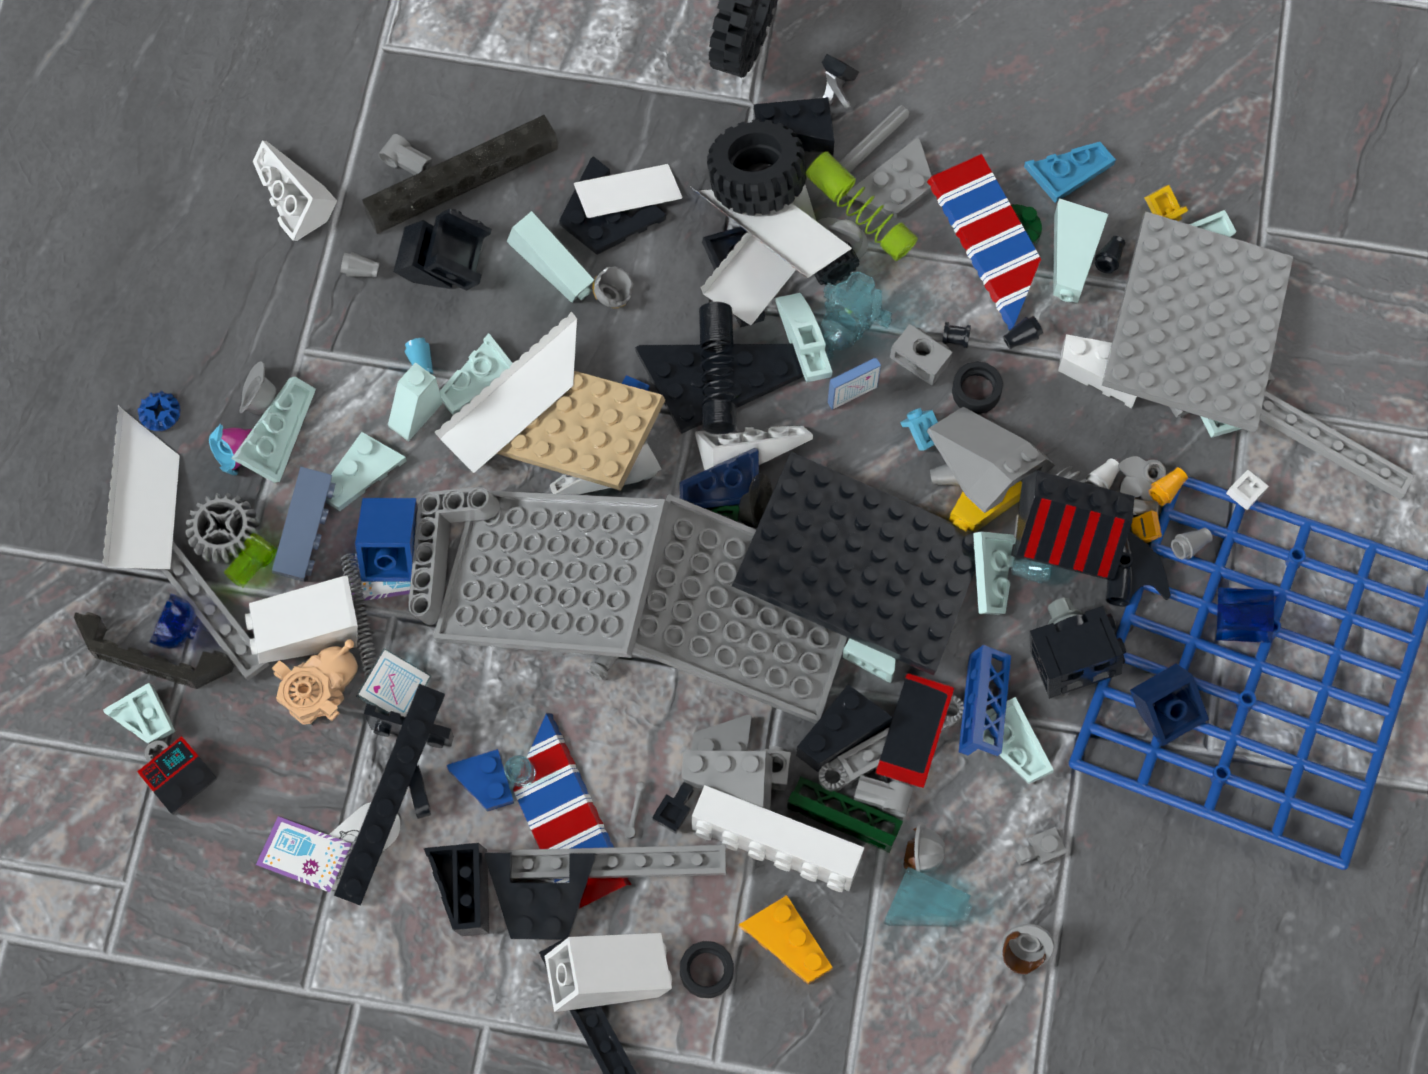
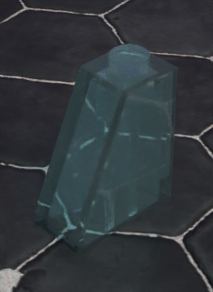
(927, 903)

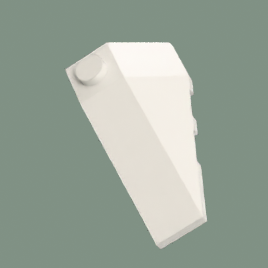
(644, 468)

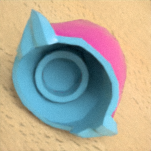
(225, 444)

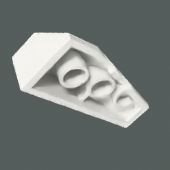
(297, 195)
(722, 447)

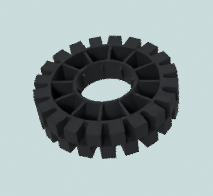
(738, 34)

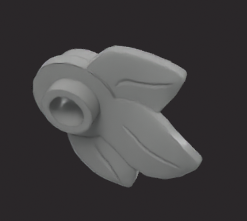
(1137, 478)

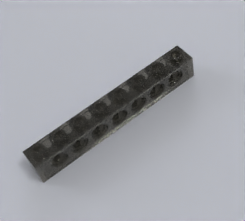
(460, 174)

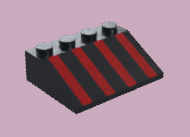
(1072, 524)

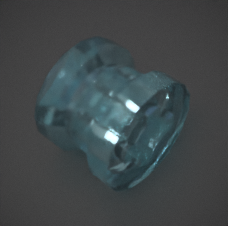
(515, 767)

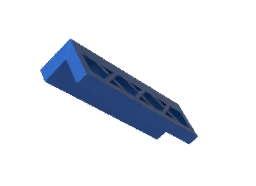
(975, 701)

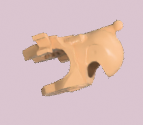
(318, 683)

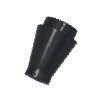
(1110, 255)
(1024, 332)

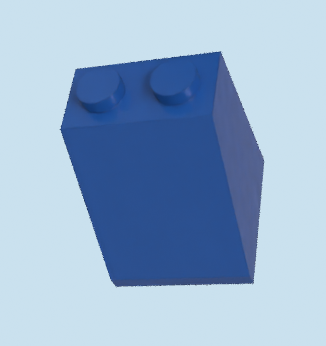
(386, 539)

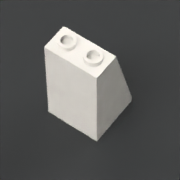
(302, 621)
(607, 970)

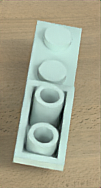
(805, 335)

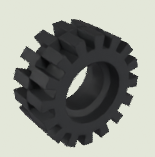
(838, 268)

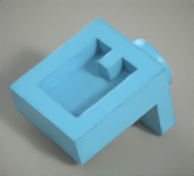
(918, 423)

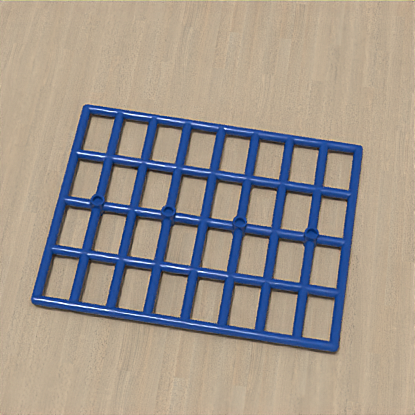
(1247, 700)

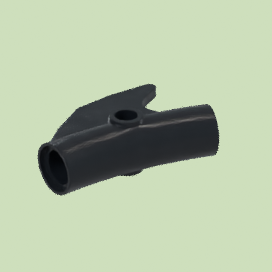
(1136, 569)

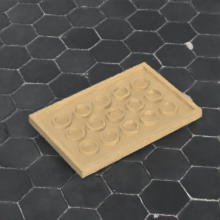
(590, 431)

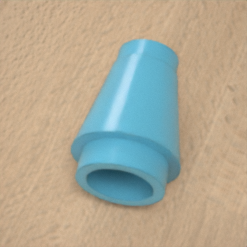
(419, 352)

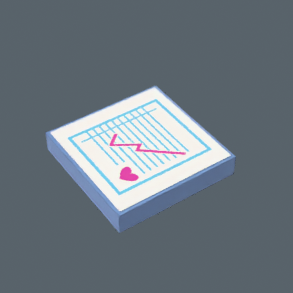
(854, 383)

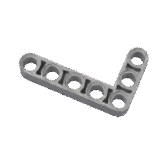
(437, 544)

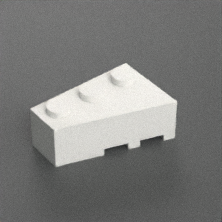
(1086, 362)

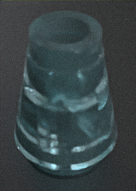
(1032, 570)

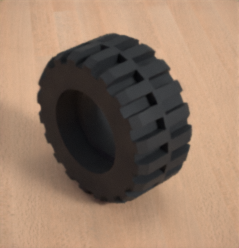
(762, 189)

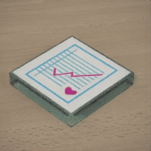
(391, 683)

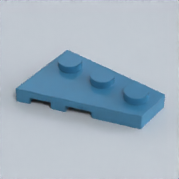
(1069, 171)

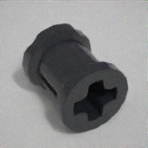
(956, 334)

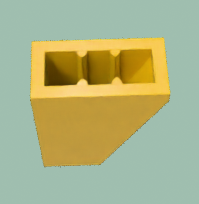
(970, 517)

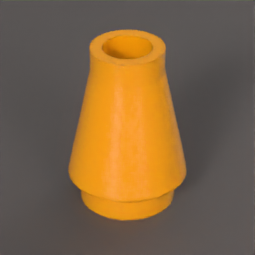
(1167, 487)

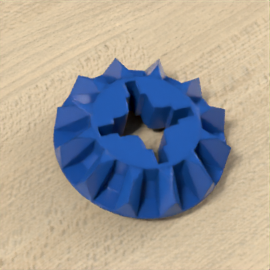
(166, 418)

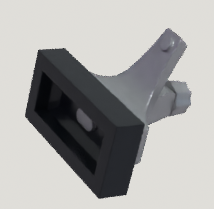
(837, 73)

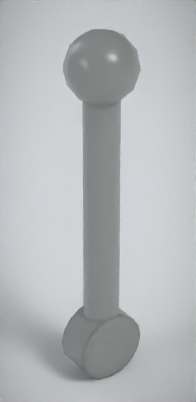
(630, 831)

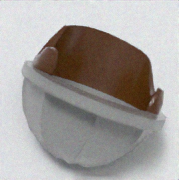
(925, 850)
(1027, 948)

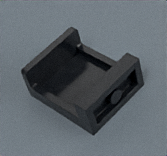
(456, 249)

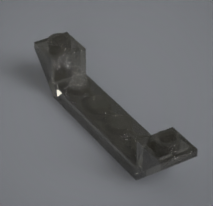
(209, 668)

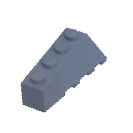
(302, 524)

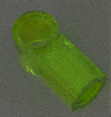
(257, 554)

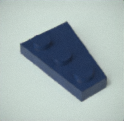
(722, 483)

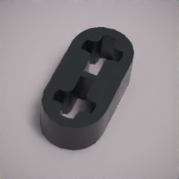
(419, 794)

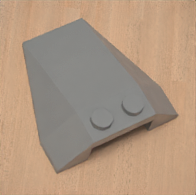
(985, 456)

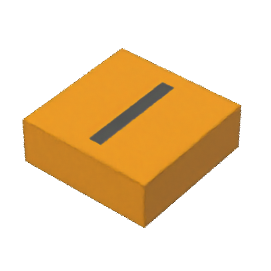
(1147, 526)

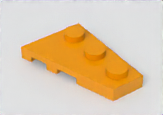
(788, 938)

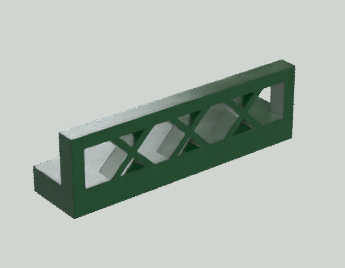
(841, 820)

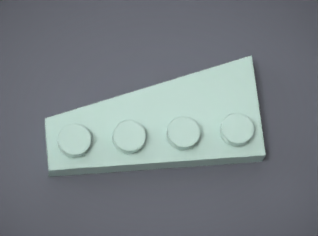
(274, 435)

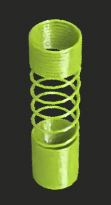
(837, 182)

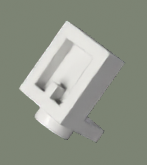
(1247, 489)

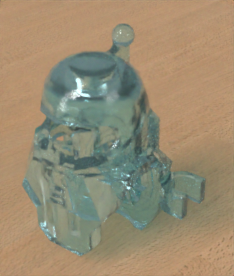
(850, 311)

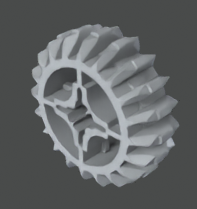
(235, 512)

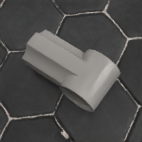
(400, 153)
(891, 797)

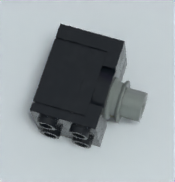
(1076, 648)

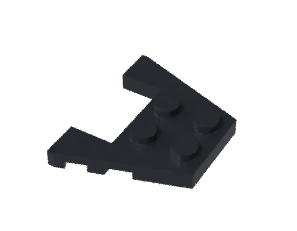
(606, 230)
(539, 908)

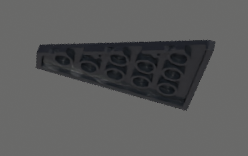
(678, 375)

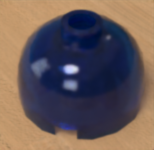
(175, 623)

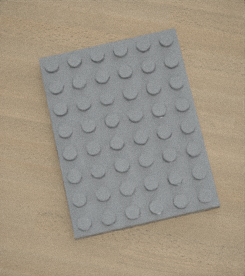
(1198, 322)
(554, 574)
(726, 634)

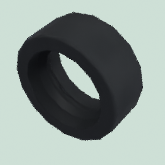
(979, 369)
(706, 991)

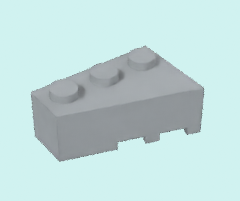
(736, 773)

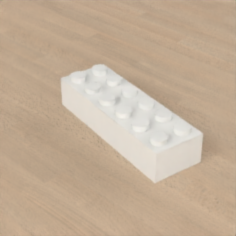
(776, 839)

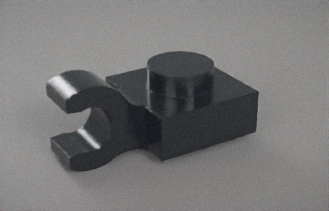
(672, 810)

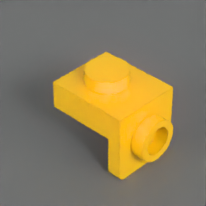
(1164, 204)

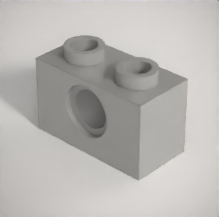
(925, 367)

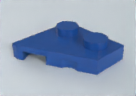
(484, 779)

